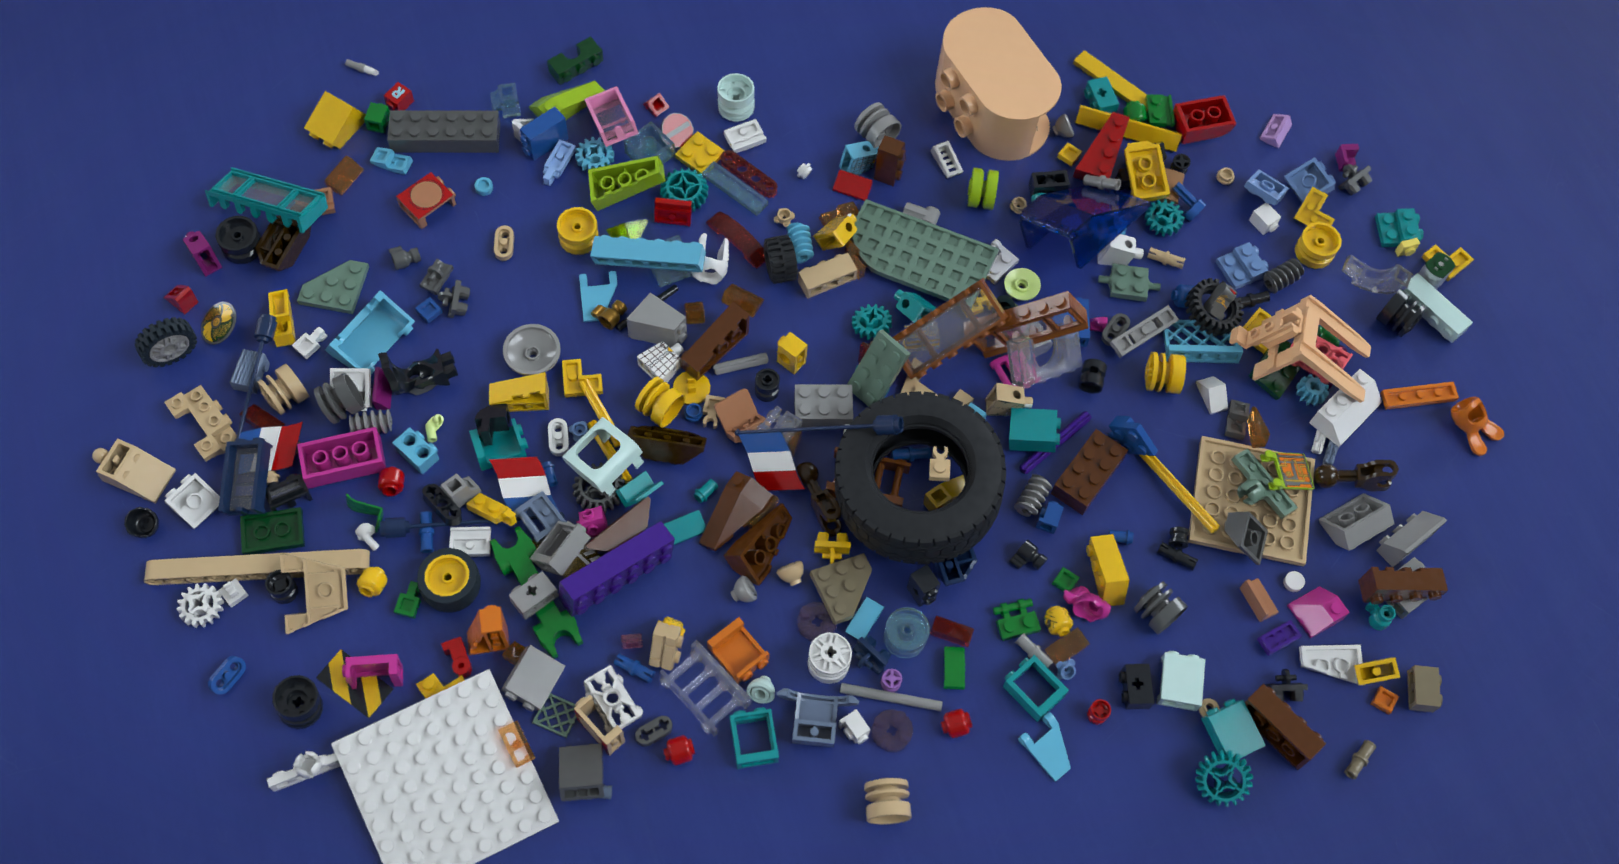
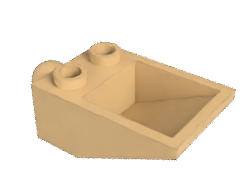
(133, 470)

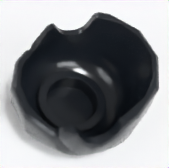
(141, 522)

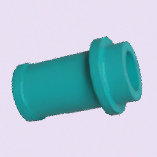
(705, 491)

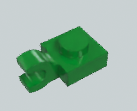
(408, 603)

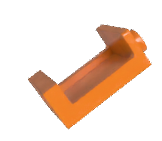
(738, 651)

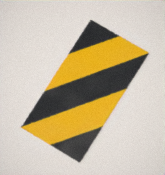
(369, 691)

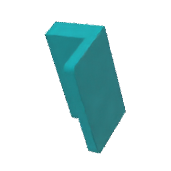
(637, 489)

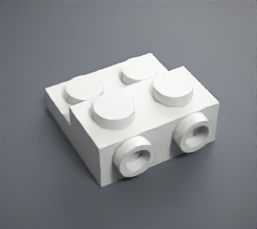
(362, 380)
(193, 500)

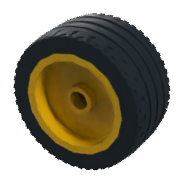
(448, 580)

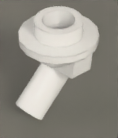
(365, 532)

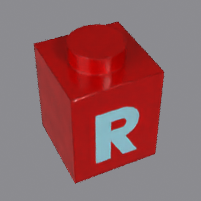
(398, 97)

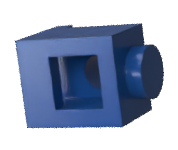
(1050, 517)

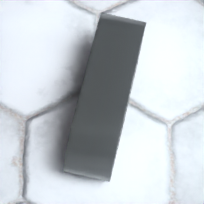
(656, 735)

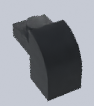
(492, 419)

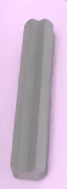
(741, 363)

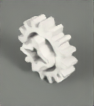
(204, 613)

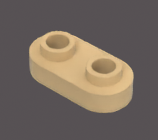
(504, 244)

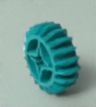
(693, 183)
(1216, 792)

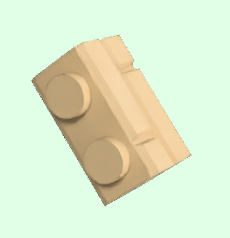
(665, 646)

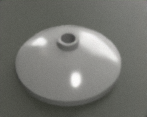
(531, 340)

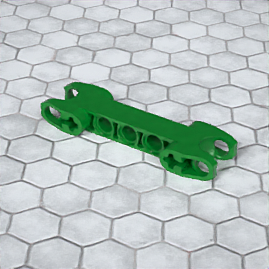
(552, 622)

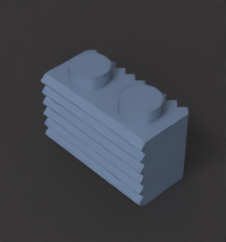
(243, 371)

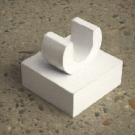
(233, 592)

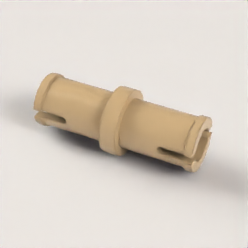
(1166, 258)

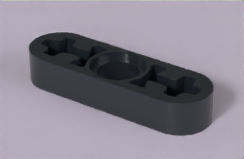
(441, 497)

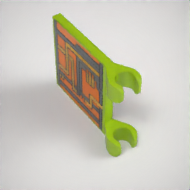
(1291, 470)

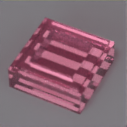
(632, 641)

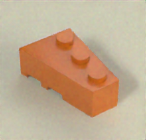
(488, 631)

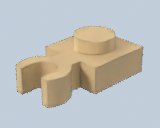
(709, 410)
(939, 466)

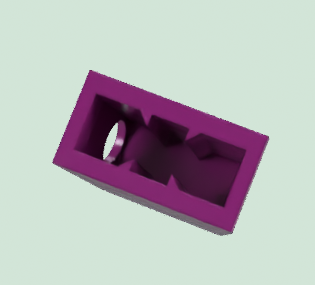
(198, 244)

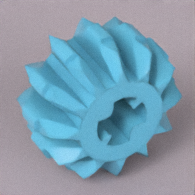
(1312, 390)

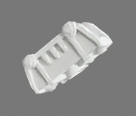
(605, 708)

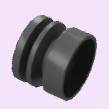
(337, 399)
(1160, 607)

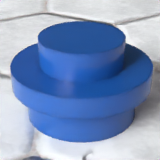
(693, 412)

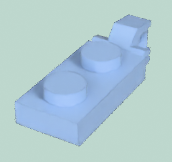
(558, 161)

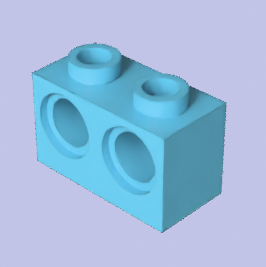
(413, 452)

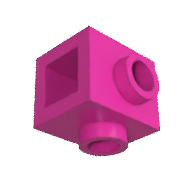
(593, 520)

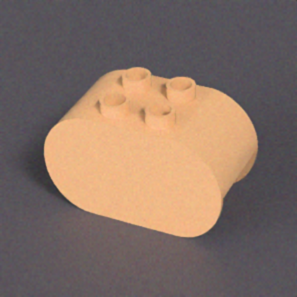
(996, 84)

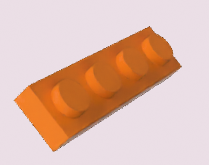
(1419, 395)

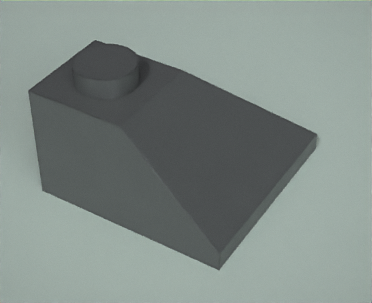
(1247, 534)

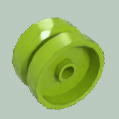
(982, 188)

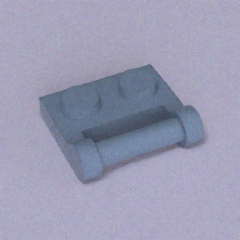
(545, 513)

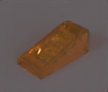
(1258, 430)

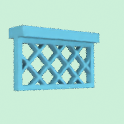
(1201, 352)

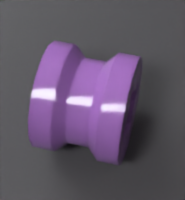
(892, 676)

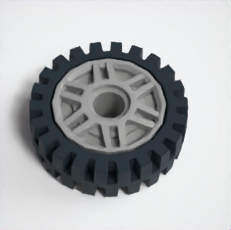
(165, 342)

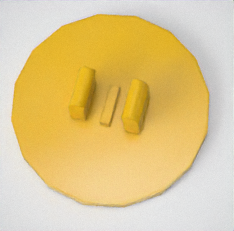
(694, 390)

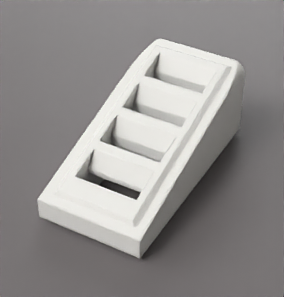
(945, 146)

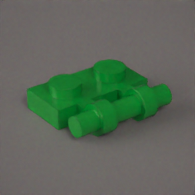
(1016, 625)

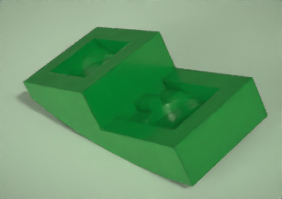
(954, 668)

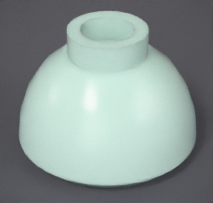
(761, 690)

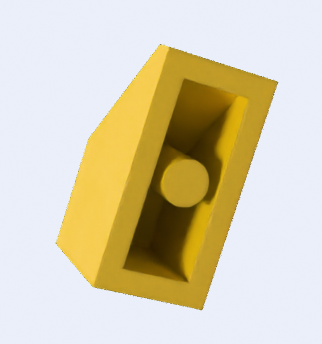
(1377, 671)

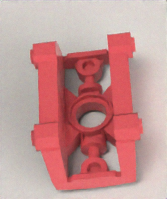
(1333, 352)

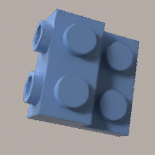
(1310, 175)
(1266, 187)
(1242, 266)

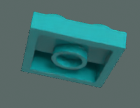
(1398, 227)

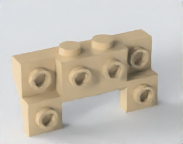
(209, 418)

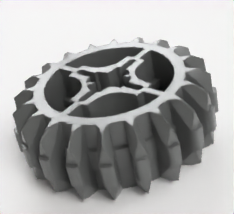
(587, 498)

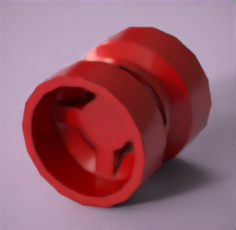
(1102, 710)

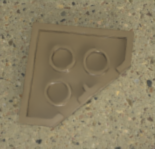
(842, 586)

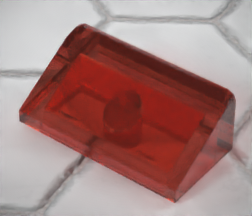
(260, 418)
(952, 631)

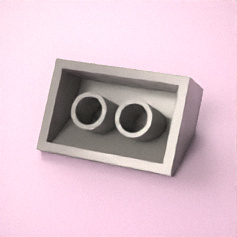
(1357, 521)
(1409, 537)

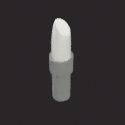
(361, 67)

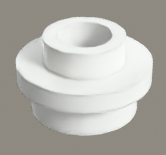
(804, 170)

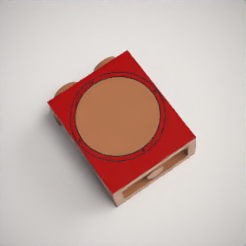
(424, 198)

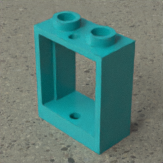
(1035, 711)
(758, 758)

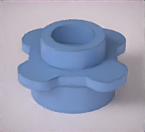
(582, 425)
(1069, 672)

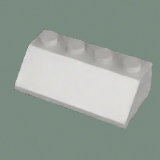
(1344, 414)

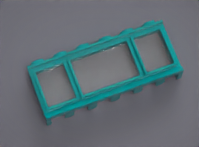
(269, 196)

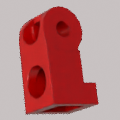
(461, 662)

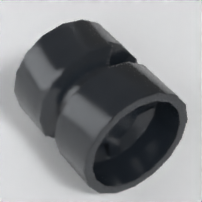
(1092, 376)
(767, 385)
(281, 587)

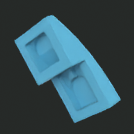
(390, 161)
(864, 618)

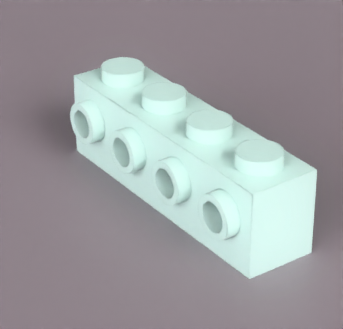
(1439, 311)

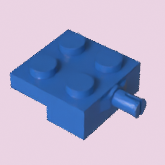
(1131, 436)

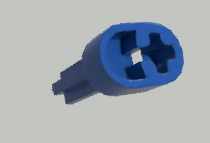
(1194, 204)

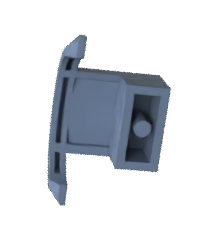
(815, 716)

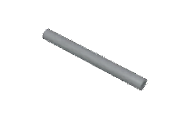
(891, 697)

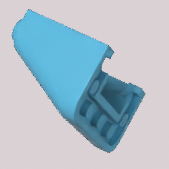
(370, 333)

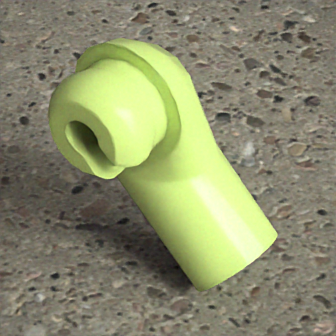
(432, 426)

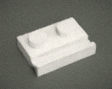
(745, 136)
(471, 540)

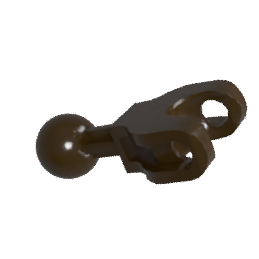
(1363, 476)
(822, 502)

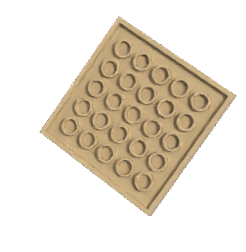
(1216, 492)

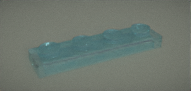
(735, 188)

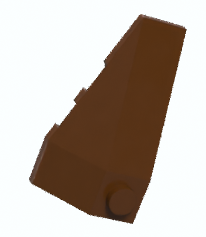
(736, 506)
(756, 548)

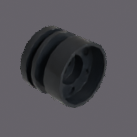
(1401, 313)
(293, 692)

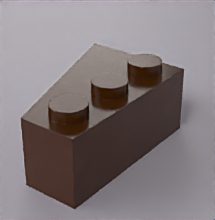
(890, 160)

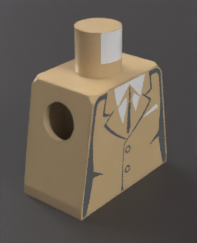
(1005, 397)

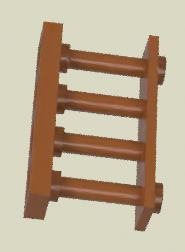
(899, 466)

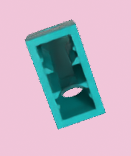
(912, 305)

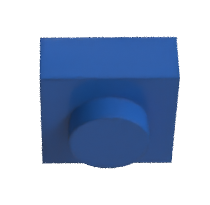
(429, 310)

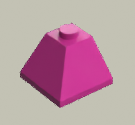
(1318, 610)

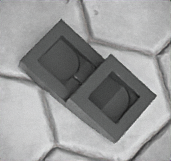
(1236, 419)

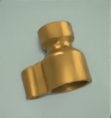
(609, 316)

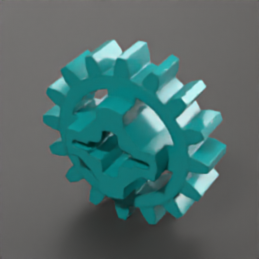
(1164, 218)
(871, 320)

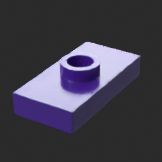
(1279, 637)

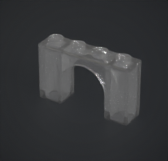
(1023, 364)

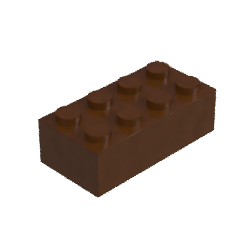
(1089, 471)
(1283, 728)

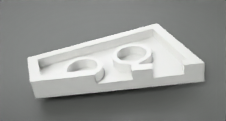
(1332, 660)

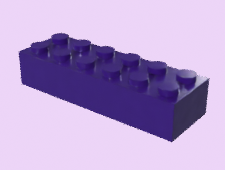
(616, 569)

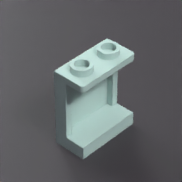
(1181, 681)

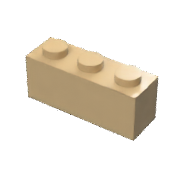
(827, 275)

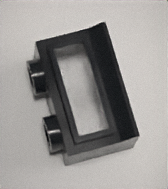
(287, 491)

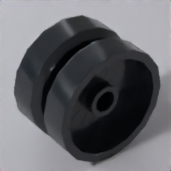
(238, 238)

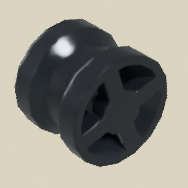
(1183, 162)
(1179, 537)

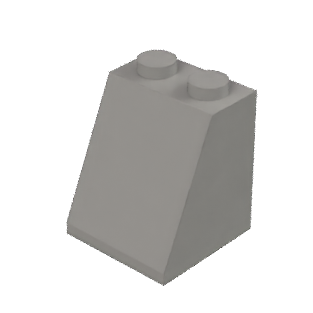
(657, 322)

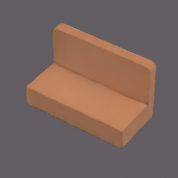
(1258, 599)

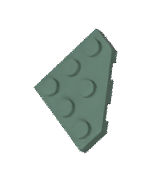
(336, 289)

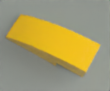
(281, 309)

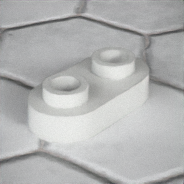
(558, 438)

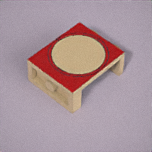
(610, 741)

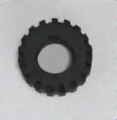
(780, 259)

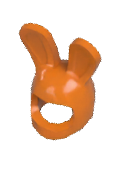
(1471, 417)

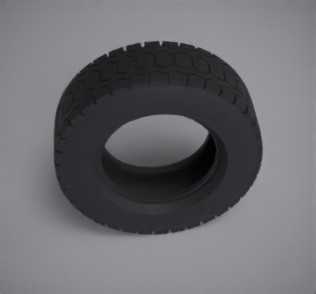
(921, 534)

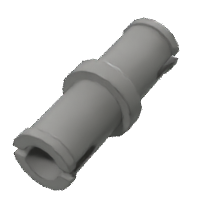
(1102, 182)
(1031, 649)

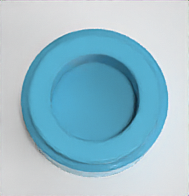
(483, 186)

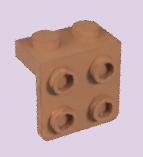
(738, 413)

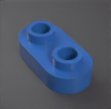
(227, 675)

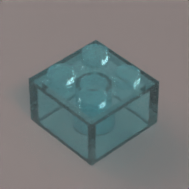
(650, 143)

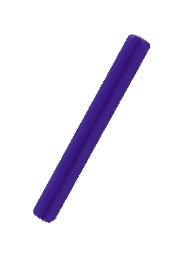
(1065, 434)

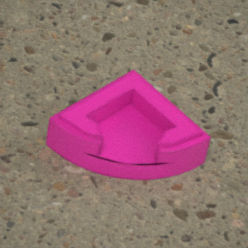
(1098, 323)

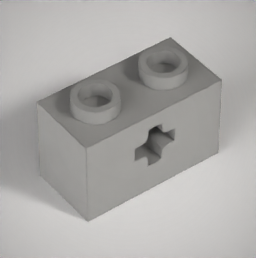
(529, 604)

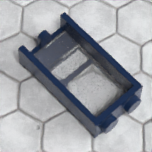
(244, 477)

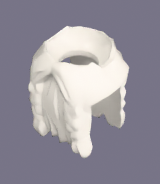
(719, 265)

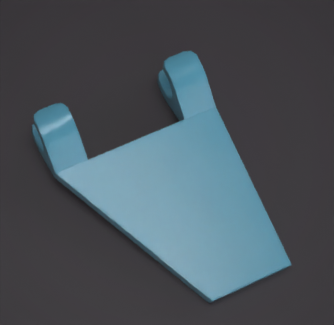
(596, 295)
(1049, 749)

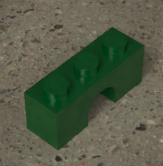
(565, 69)

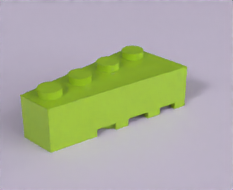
(623, 180)

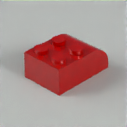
(1203, 119)

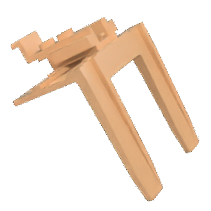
(1307, 317)

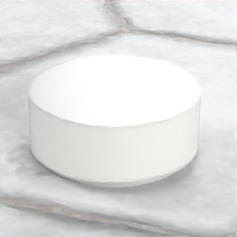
(1294, 581)

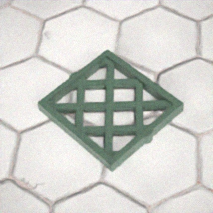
(551, 728)

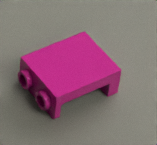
(373, 666)

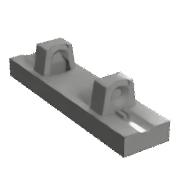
(1144, 331)

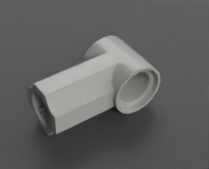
(928, 214)

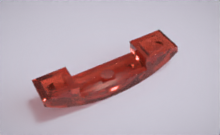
(739, 237)

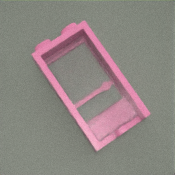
(611, 116)

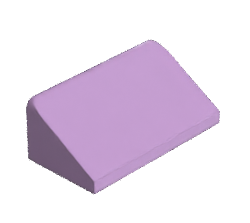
(1276, 130)

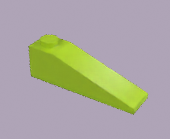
(567, 101)

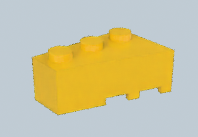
(521, 393)
(1108, 569)

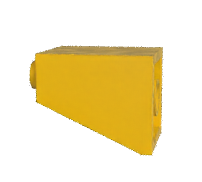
(334, 121)

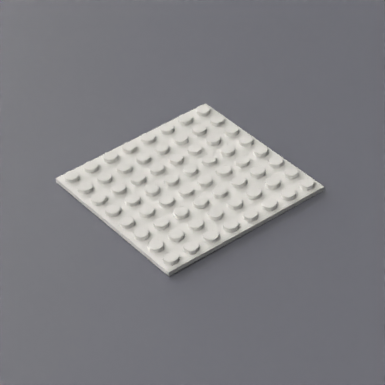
(442, 780)

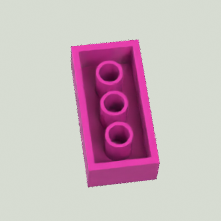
(341, 457)

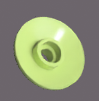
(1025, 278)

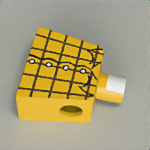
(836, 232)

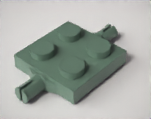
(1129, 282)

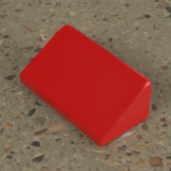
(852, 185)

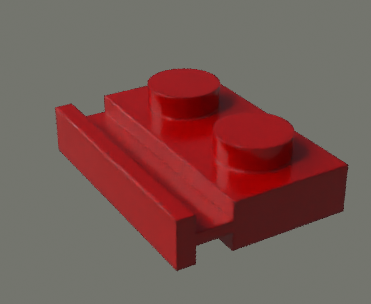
(673, 211)

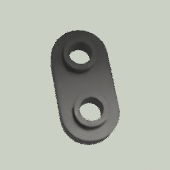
(1114, 330)

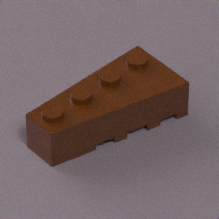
(716, 341)
(1402, 584)

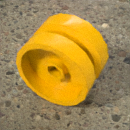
(577, 230)
(1318, 245)

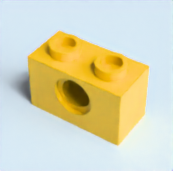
(791, 352)

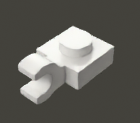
(308, 344)

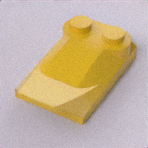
(1146, 171)

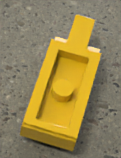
(491, 510)

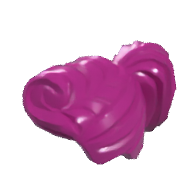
(1087, 604)

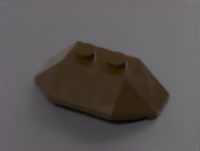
(281, 244)
(667, 444)

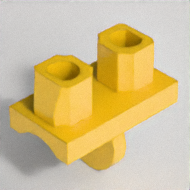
(832, 549)

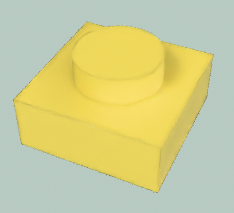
(1407, 247)

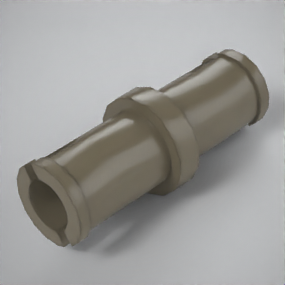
(1360, 759)

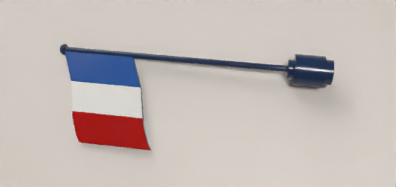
(283, 437)
(773, 459)
(518, 480)

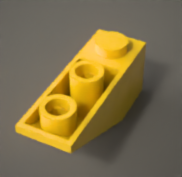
(944, 493)

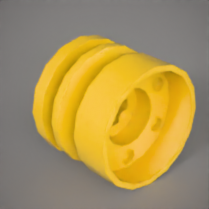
(1167, 373)
(660, 402)

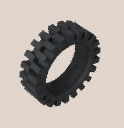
(1202, 318)

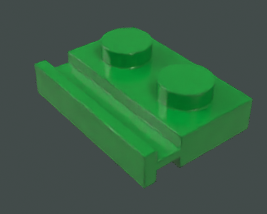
(1159, 110)

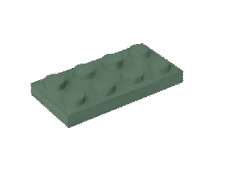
(878, 368)

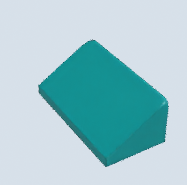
(686, 526)

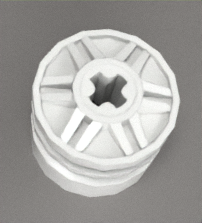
(829, 669)

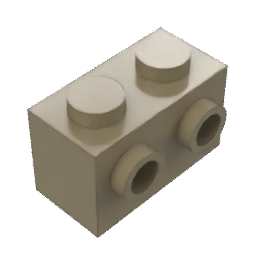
(1424, 688)

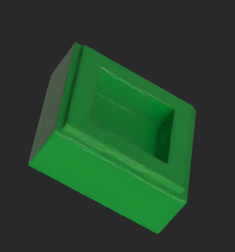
(1065, 580)

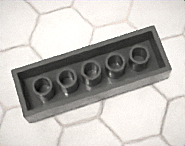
(444, 131)

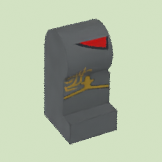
(1220, 300)

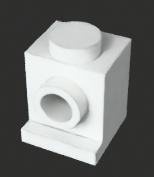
(855, 727)

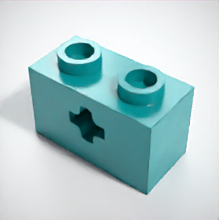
(1101, 95)

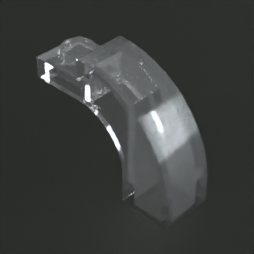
(1376, 280)

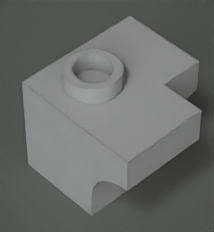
(460, 489)

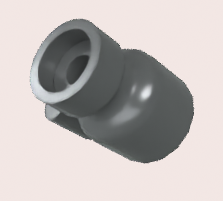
(402, 258)

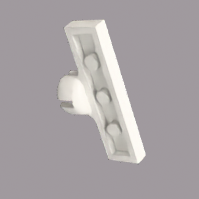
(304, 767)

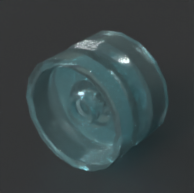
(910, 643)

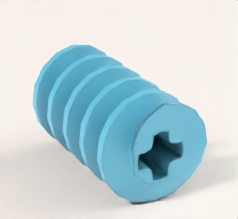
(801, 241)

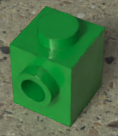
(377, 117)

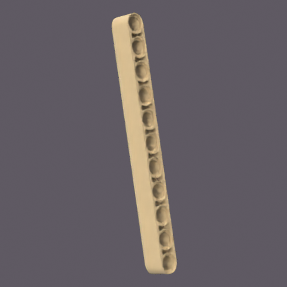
(245, 566)

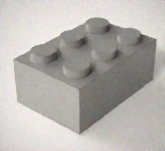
(823, 404)

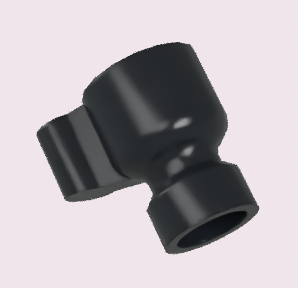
(1028, 553)

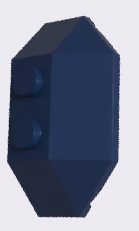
(956, 569)

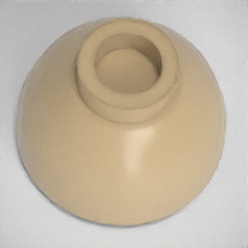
(791, 573)

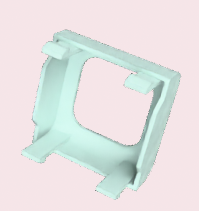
(614, 467)

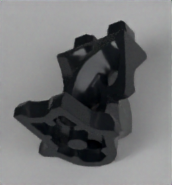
(430, 372)

